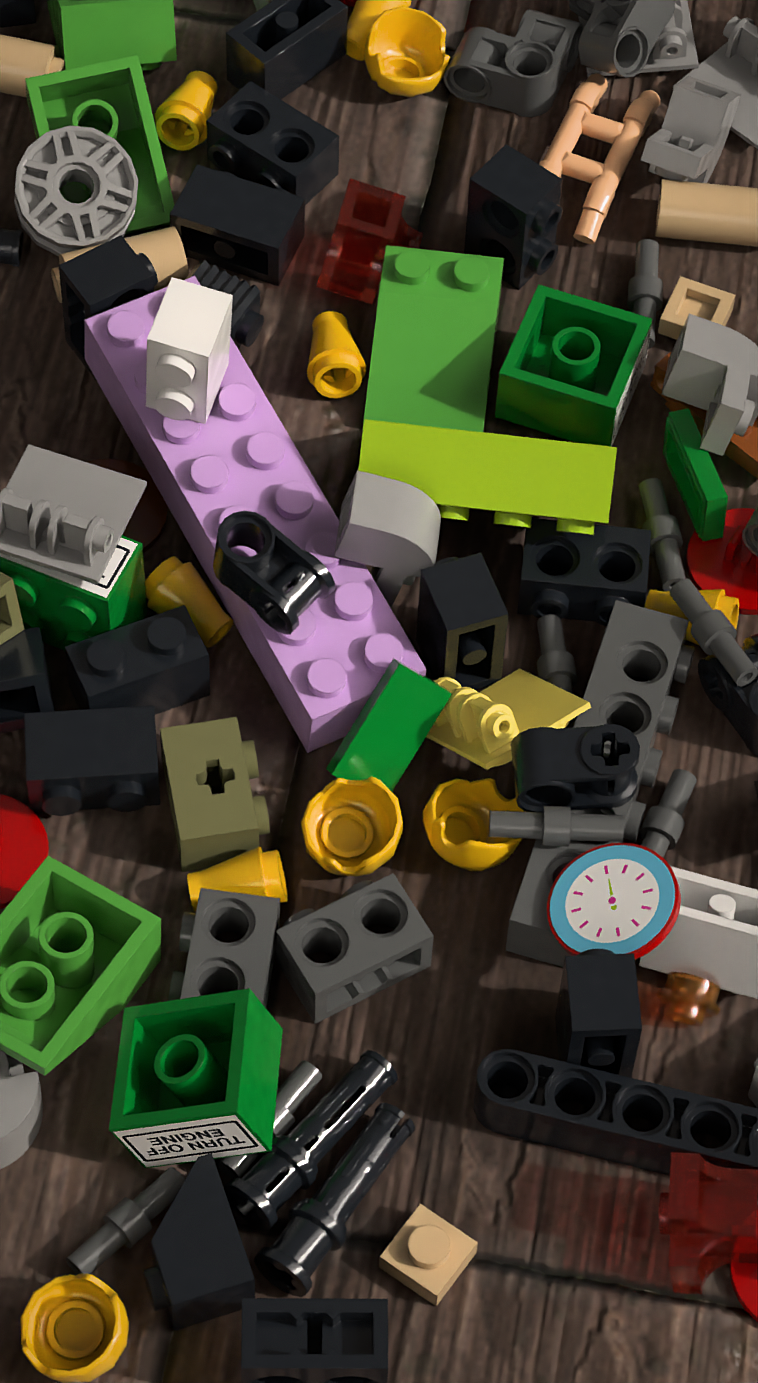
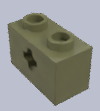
(205, 761)

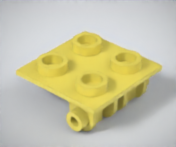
(487, 721)

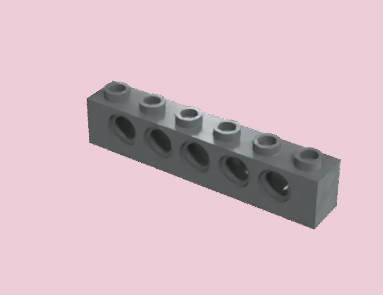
(634, 645)

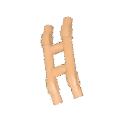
(603, 176)

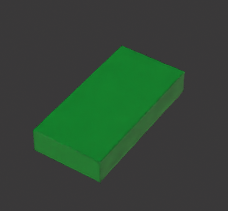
(695, 475)
(390, 726)

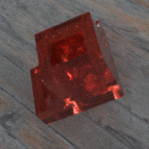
(357, 246)
(708, 1218)

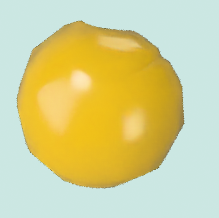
(406, 52)
(459, 823)
(352, 826)
(74, 1328)

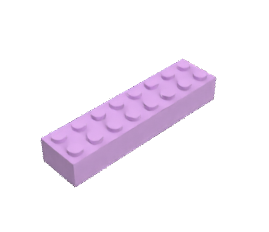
(252, 465)

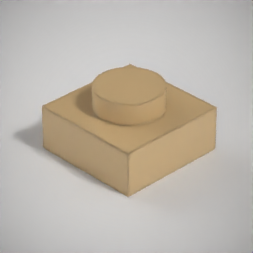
(697, 300)
(428, 1254)

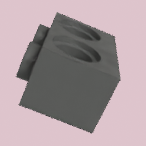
(363, 959)
(232, 965)

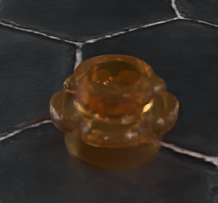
(689, 998)

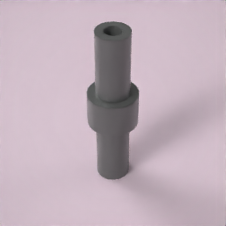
(645, 288)
(665, 532)
(713, 632)
(555, 663)
(665, 822)
(556, 826)
(289, 1098)
(126, 1223)

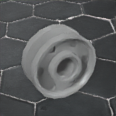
(82, 157)

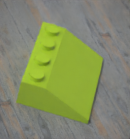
(495, 473)

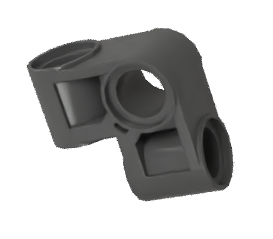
(620, 32)
(517, 71)

